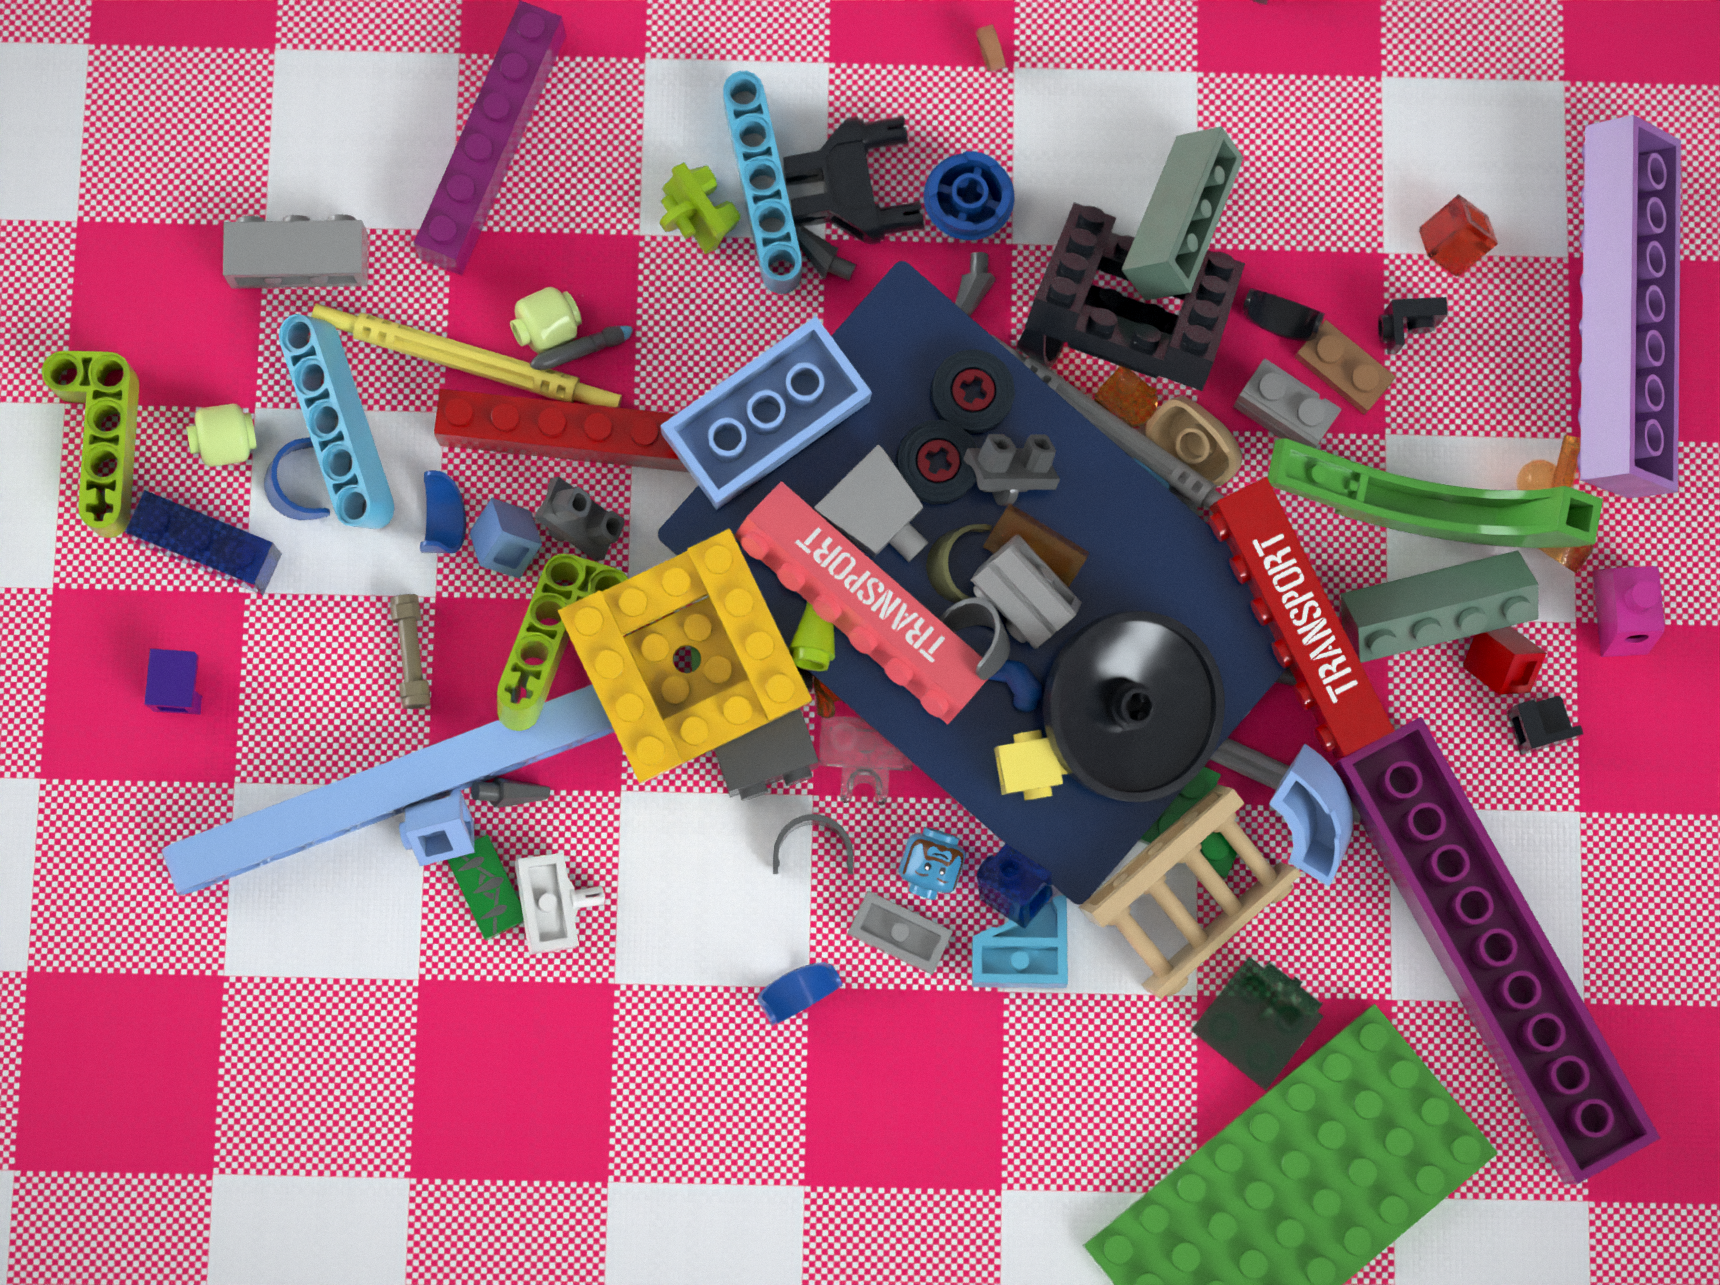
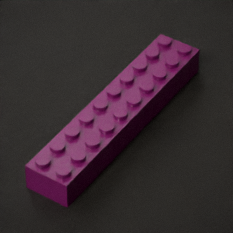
(1495, 953)

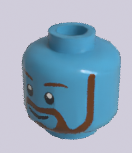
(932, 863)

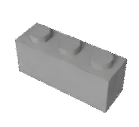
(295, 252)

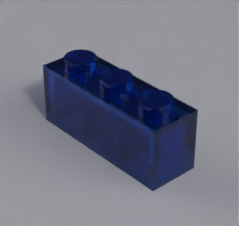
(203, 542)

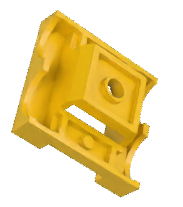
(671, 714)

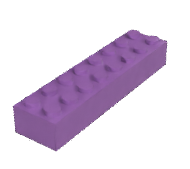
(1630, 308)

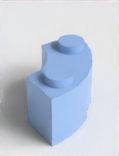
(1317, 813)

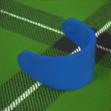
(275, 494)
(444, 514)
(798, 991)

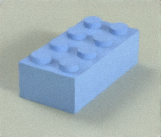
(766, 412)

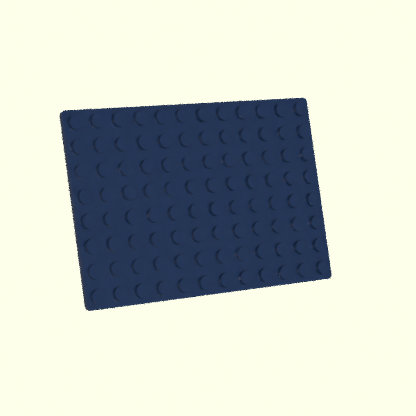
(1142, 557)

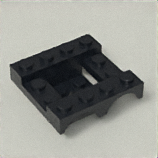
(1120, 327)

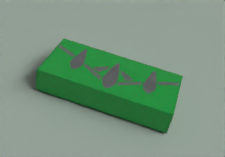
(487, 889)

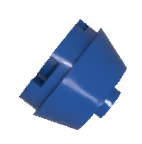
(969, 196)

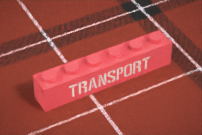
(862, 602)

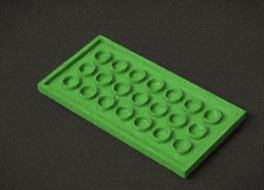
(1305, 1175)

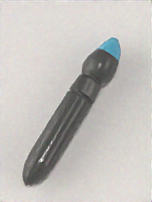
(608, 337)

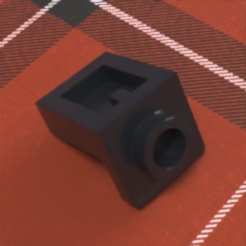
(1416, 314)

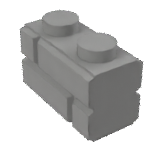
(1286, 405)
(1025, 592)

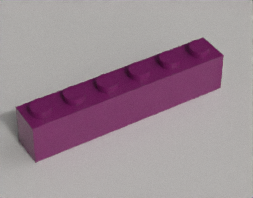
(490, 138)

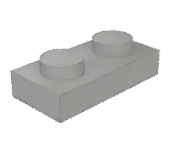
(900, 932)

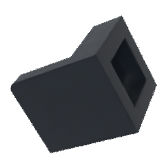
(1541, 724)

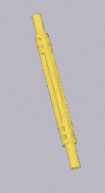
(466, 357)

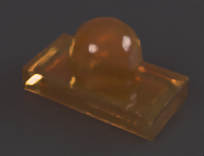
(1545, 475)

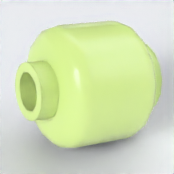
(546, 319)
(222, 435)

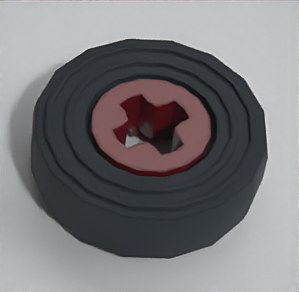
(963, 368)
(913, 466)

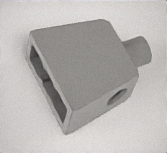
(875, 507)

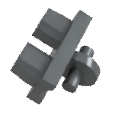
(1011, 470)
(578, 519)

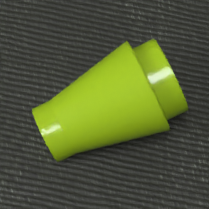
(813, 642)

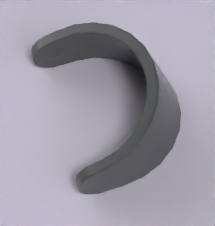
(980, 612)
(813, 819)

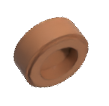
(990, 48)

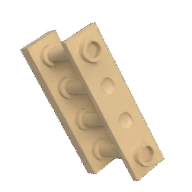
(1147, 876)

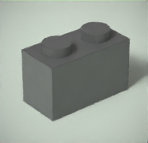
(767, 756)

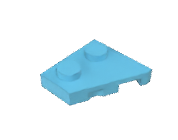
(1021, 956)

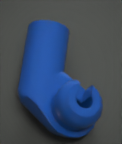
(1022, 683)

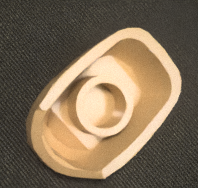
(1195, 439)

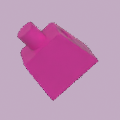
(1627, 606)

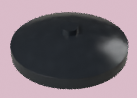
(1134, 706)

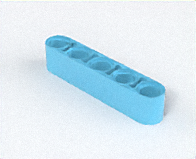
(756, 162)
(352, 435)

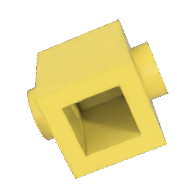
(1028, 766)

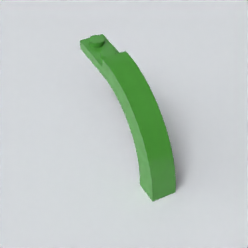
(1448, 512)

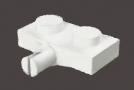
(551, 902)

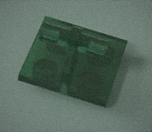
(1259, 1021)

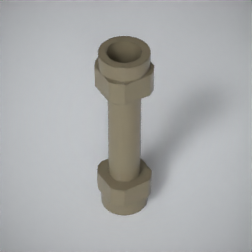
(414, 690)

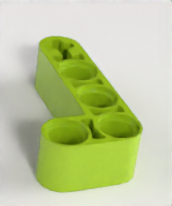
(97, 444)
(546, 641)

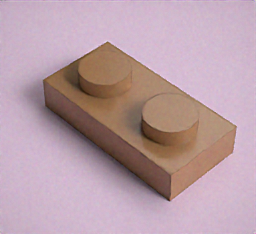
(1345, 367)

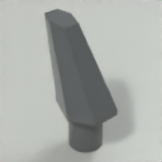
(824, 255)
(975, 284)
(508, 792)

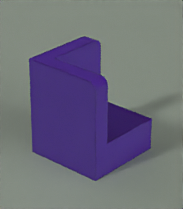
(172, 682)

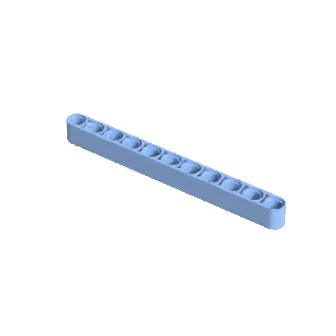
(382, 792)

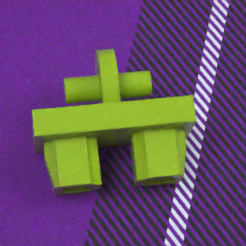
(692, 210)

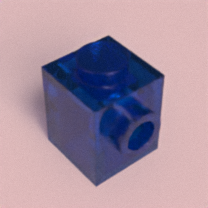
(1014, 885)

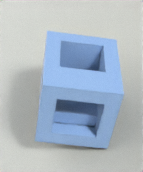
(438, 829)

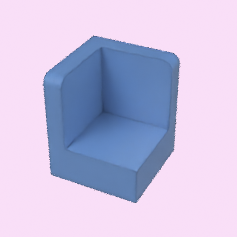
(505, 538)

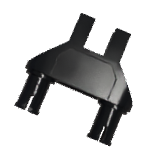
(847, 183)

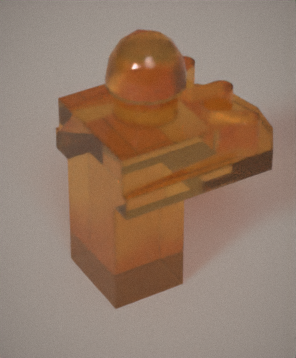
(1128, 397)

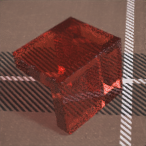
(1458, 236)

